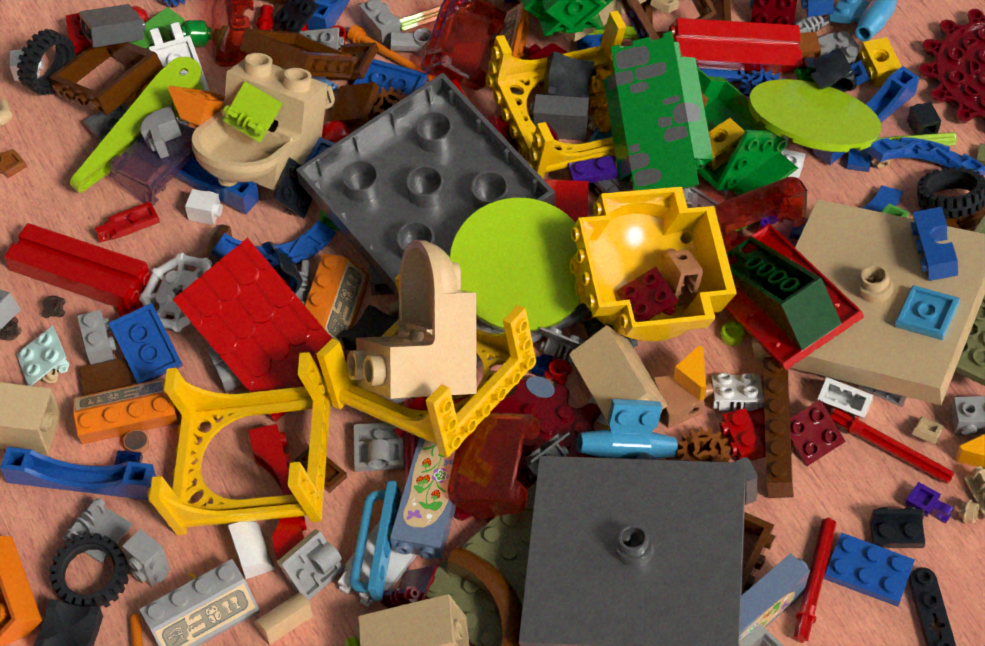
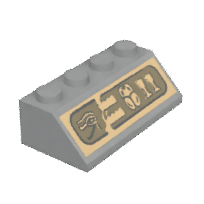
(201, 608)

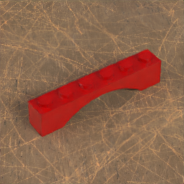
(269, 454)

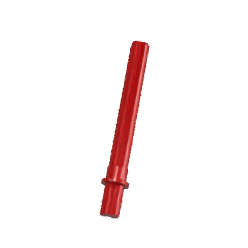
(891, 445)
(806, 615)

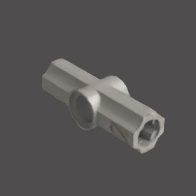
(413, 42)

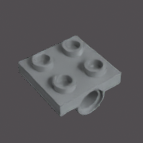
(377, 447)
(311, 564)

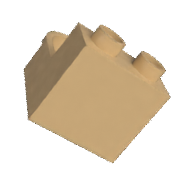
(293, 134)
(434, 332)

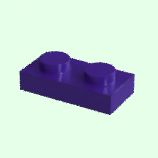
(593, 169)

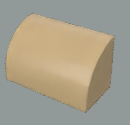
(284, 618)

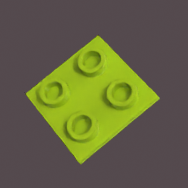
(252, 111)

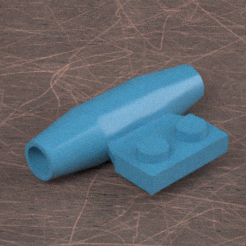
(870, 15)
(629, 433)

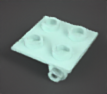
(42, 356)

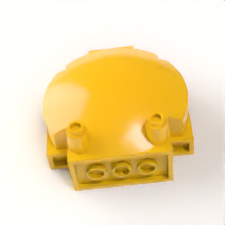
(629, 240)

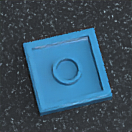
(927, 312)

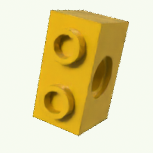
(879, 60)
(723, 142)

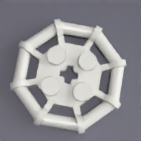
(171, 285)

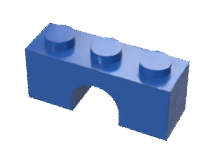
(937, 259)

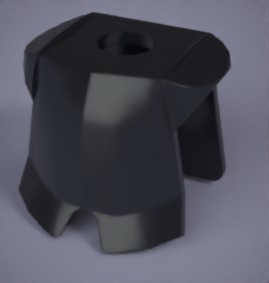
(832, 71)
(287, 267)

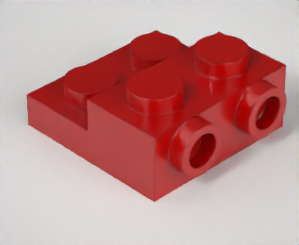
(745, 433)

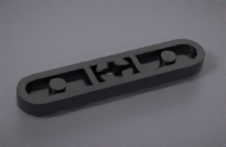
(929, 605)

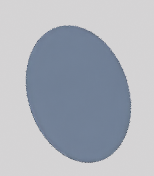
(540, 386)

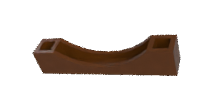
(777, 430)

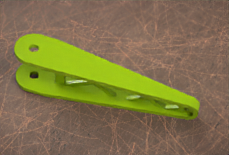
(128, 128)

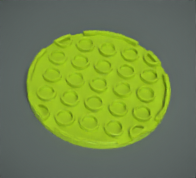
(814, 116)
(518, 256)

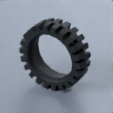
(33, 54)
(952, 179)
(78, 546)

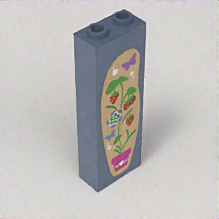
(425, 508)
(773, 594)

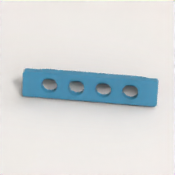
(383, 543)

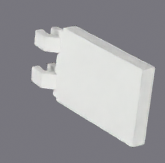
(179, 47)
(397, 566)

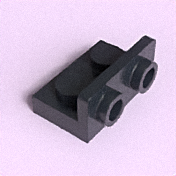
(897, 527)

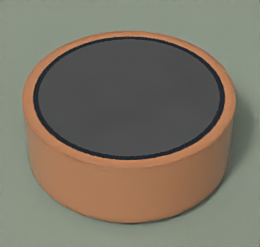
(136, 441)

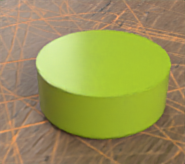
(732, 333)

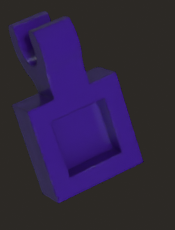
(928, 499)

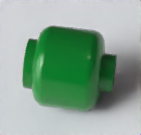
(197, 31)

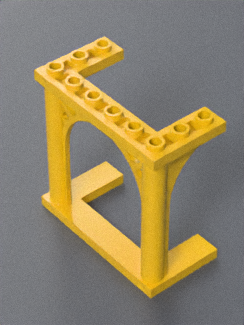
(510, 72)
(203, 406)
(444, 422)

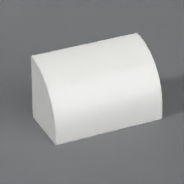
(845, 397)
(251, 548)

